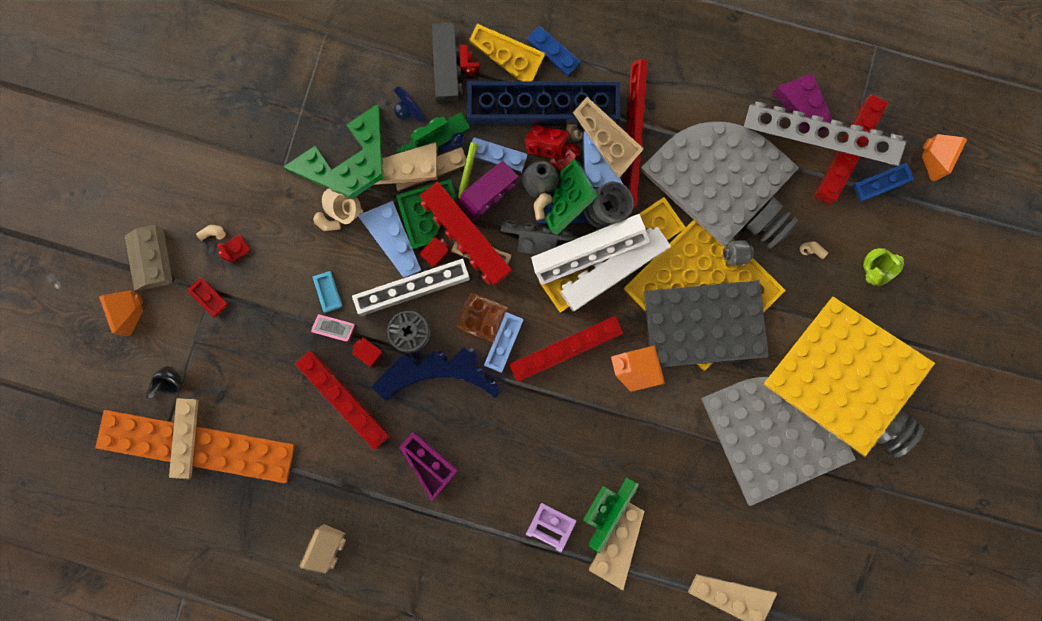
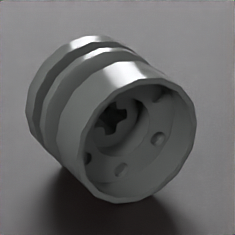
(610, 206)
(772, 223)
(411, 343)
(901, 434)

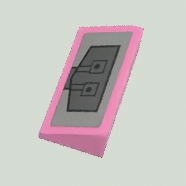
(333, 328)

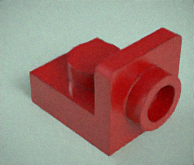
(466, 62)
(569, 152)
(233, 249)

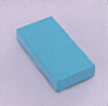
(327, 292)

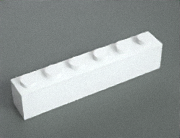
(590, 249)
(612, 271)
(411, 287)

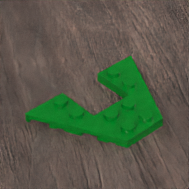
(355, 173)

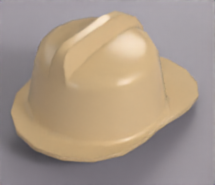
(341, 207)

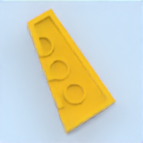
(508, 53)

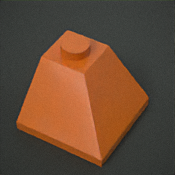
(942, 154)
(122, 311)
(638, 368)

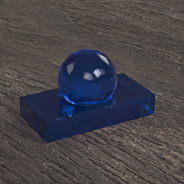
(407, 106)

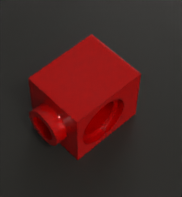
(435, 252)
(367, 352)

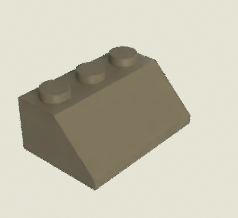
(148, 257)

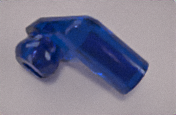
(455, 143)

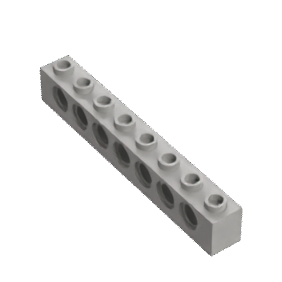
(755, 122)

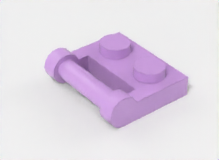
(553, 521)

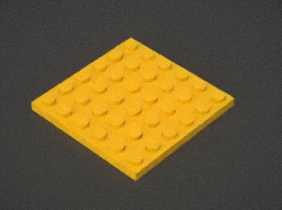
(698, 261)
(849, 375)

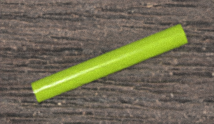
(468, 168)

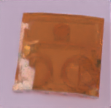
(485, 316)

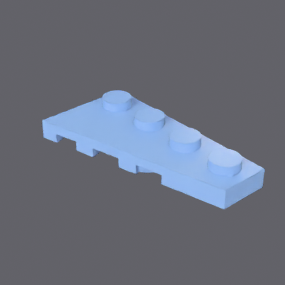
(391, 236)

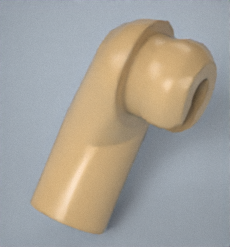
(574, 132)
(539, 205)
(324, 224)
(212, 230)
(813, 247)

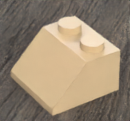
(323, 549)

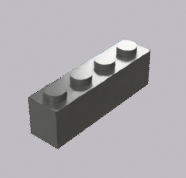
(445, 62)

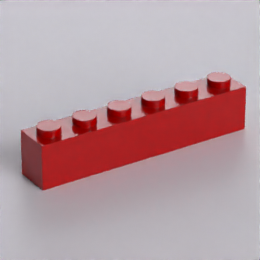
(844, 163)
(465, 233)
(566, 349)
(342, 399)

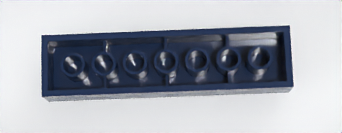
(538, 101)

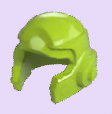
(882, 266)

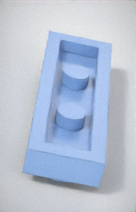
(495, 153)
(503, 342)

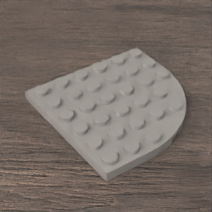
(719, 174)
(770, 440)

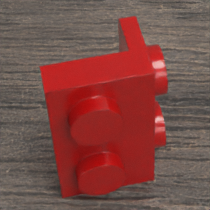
(546, 141)

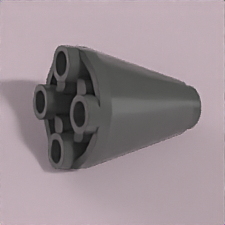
(538, 183)

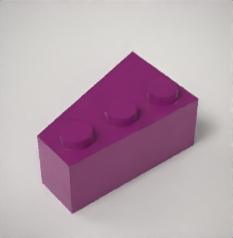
(805, 97)
(487, 191)
(428, 464)

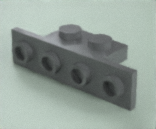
(534, 238)

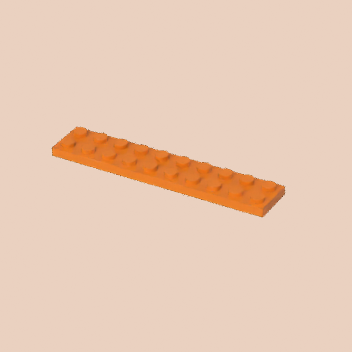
(212, 448)

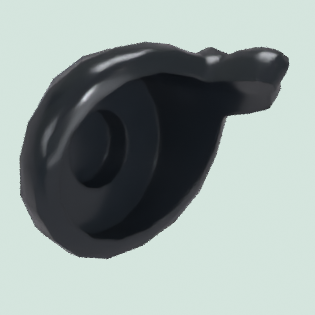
(166, 381)

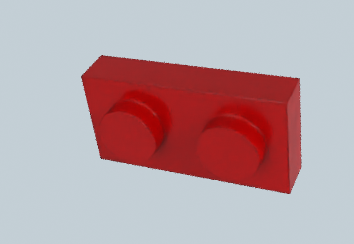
(207, 297)

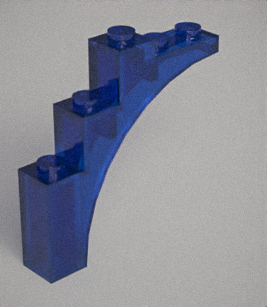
(406, 372)

